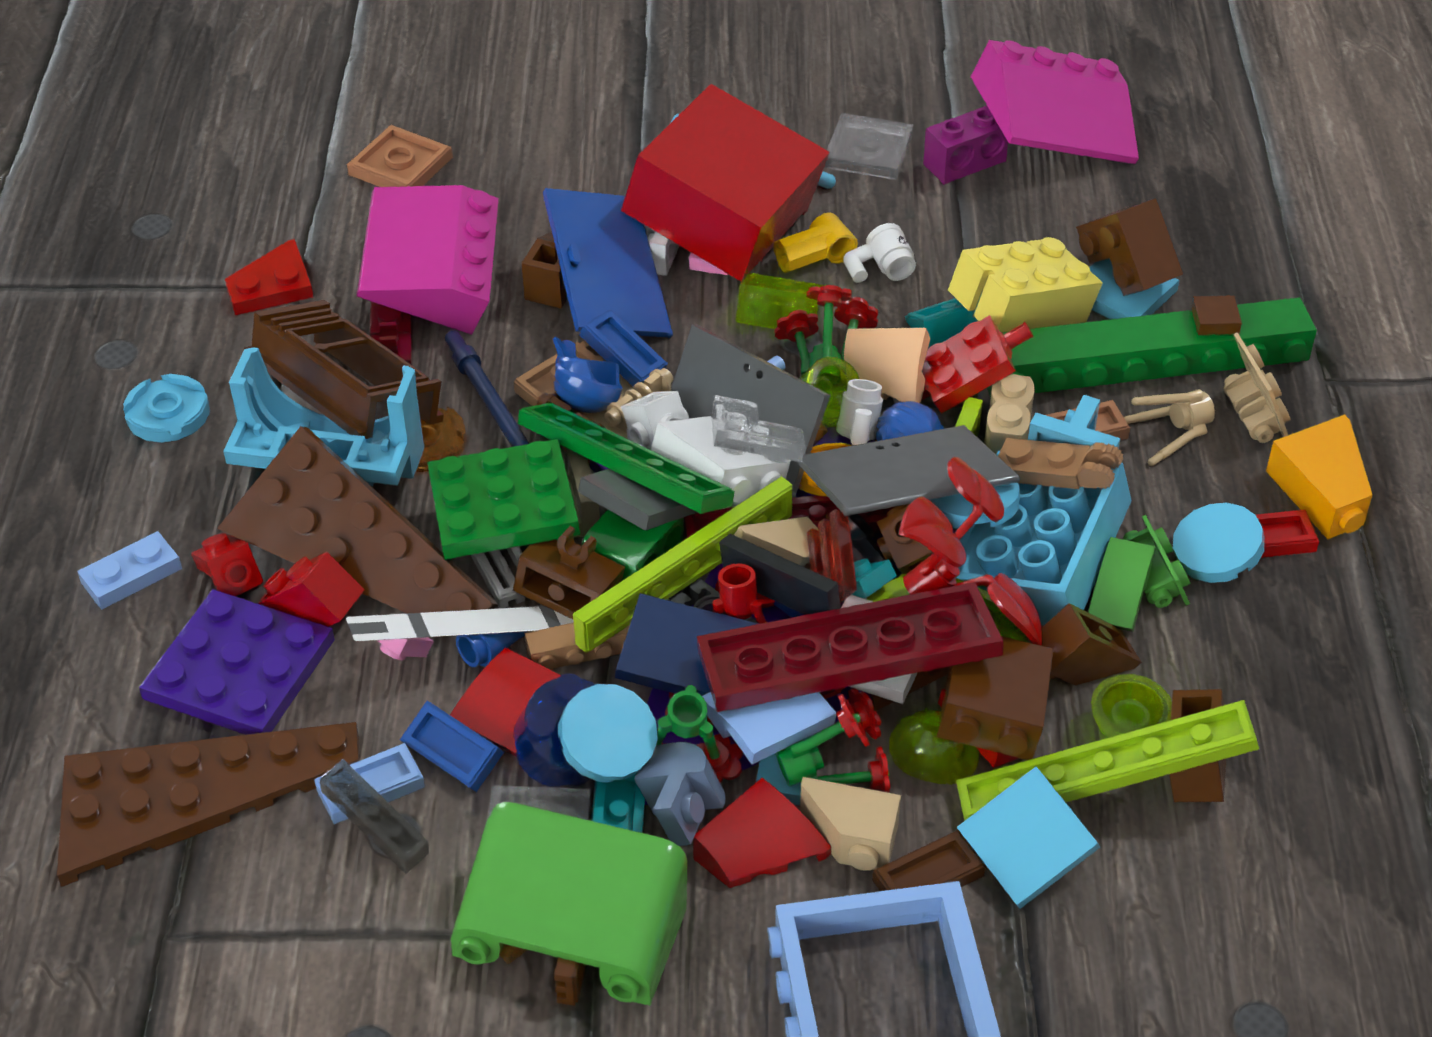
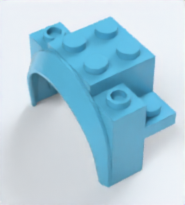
(271, 418)

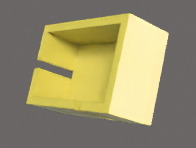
(1025, 283)

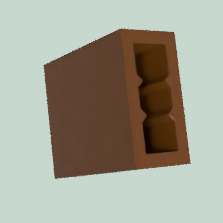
(998, 700)

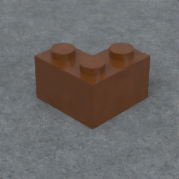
(1136, 246)

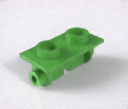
(1165, 578)

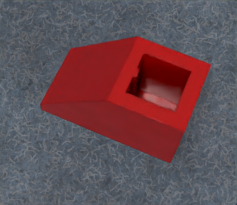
(313, 590)

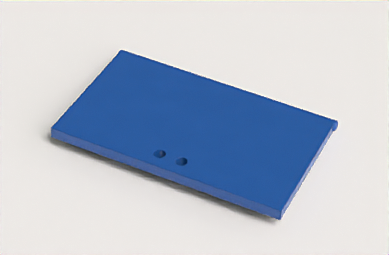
(609, 261)

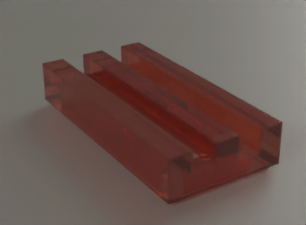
(832, 552)

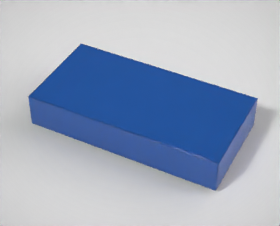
(621, 345)
(452, 746)

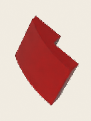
(499, 697)

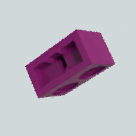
(964, 145)

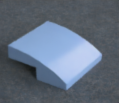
(772, 725)

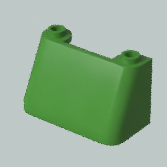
(575, 896)

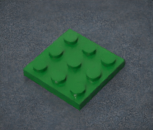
(502, 498)

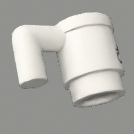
(890, 251)
(860, 411)

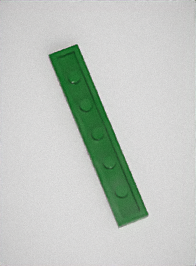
(627, 458)

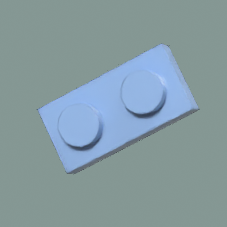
(129, 570)

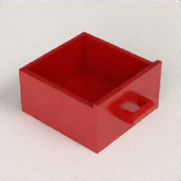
(724, 181)

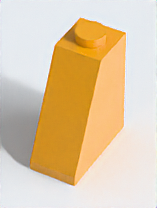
(1324, 475)

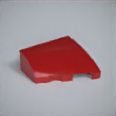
(757, 837)

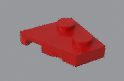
(270, 281)

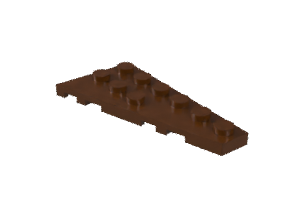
(319, 504)
(177, 790)

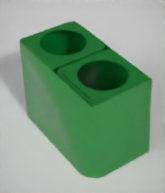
(631, 544)

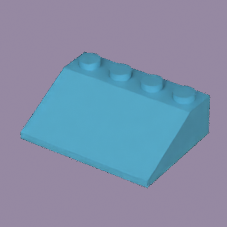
(1050, 543)

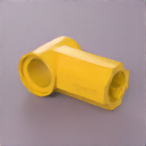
(824, 239)

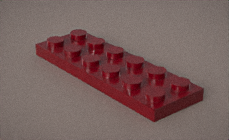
(848, 646)

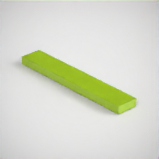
(677, 567)
(1124, 757)

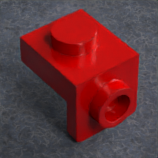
(228, 563)

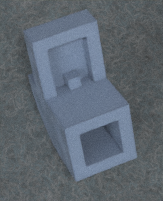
(680, 788)

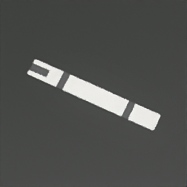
(453, 623)

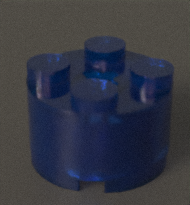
(537, 733)

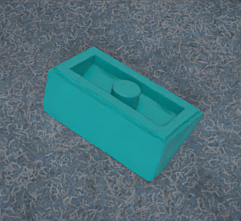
(942, 320)

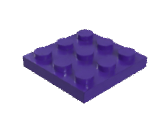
(237, 664)

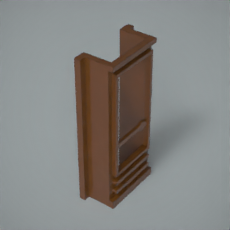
(322, 380)

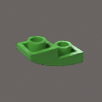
(1122, 582)

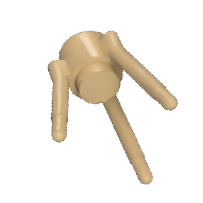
(1188, 412)

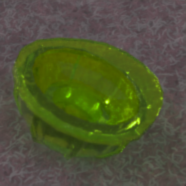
(831, 377)
(1129, 704)
(928, 757)

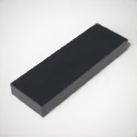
(782, 579)

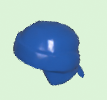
(585, 383)

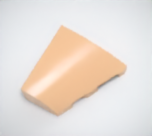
(890, 358)

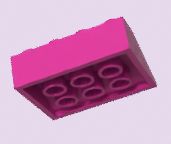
(1057, 101)
(430, 252)

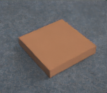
(399, 159)

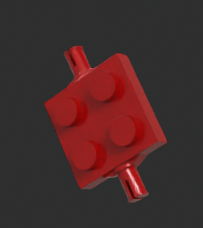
(970, 362)

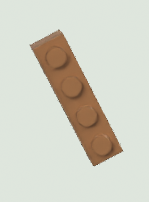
(557, 647)

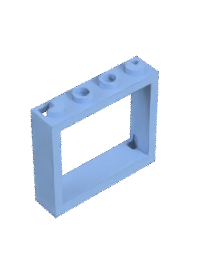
(878, 911)

